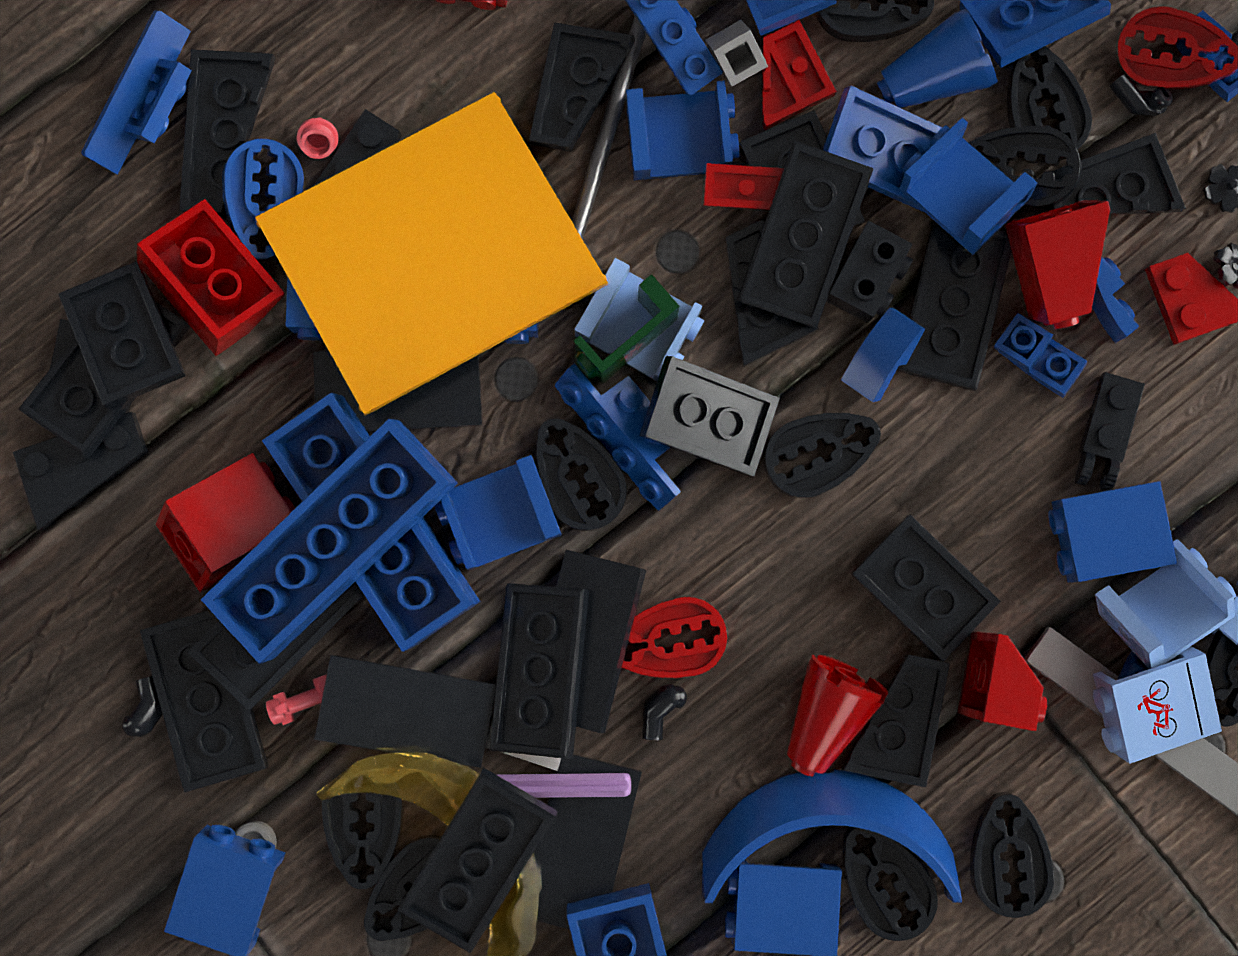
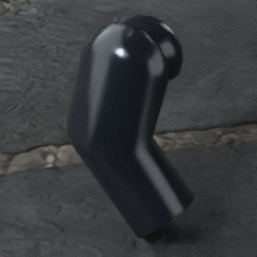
(1141, 102)
(658, 706)
(146, 713)

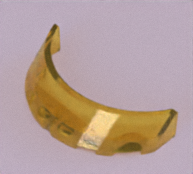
(440, 789)

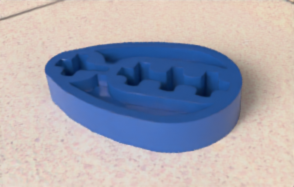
(239, 187)

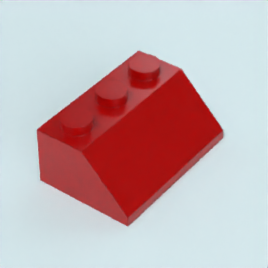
(209, 276)
(1000, 684)

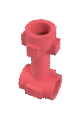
(282, 708)

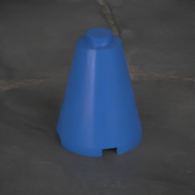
(939, 65)

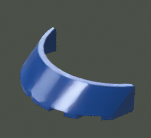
(824, 800)

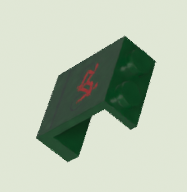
(664, 313)

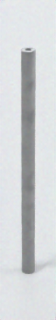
(607, 131)

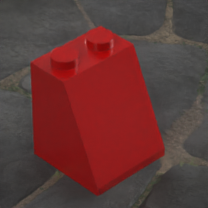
(1059, 260)
(222, 519)

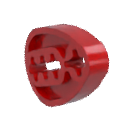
(1175, 25)
(681, 661)

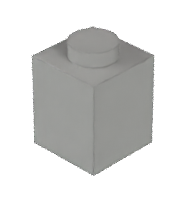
(736, 52)

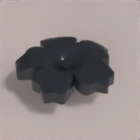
(1223, 187)
(1228, 259)

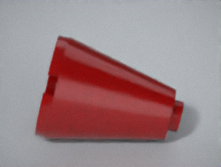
(830, 713)

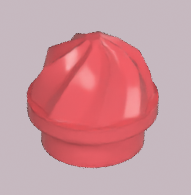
(317, 138)

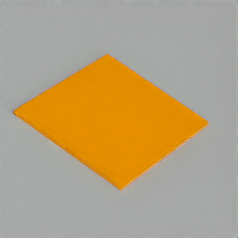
(430, 252)

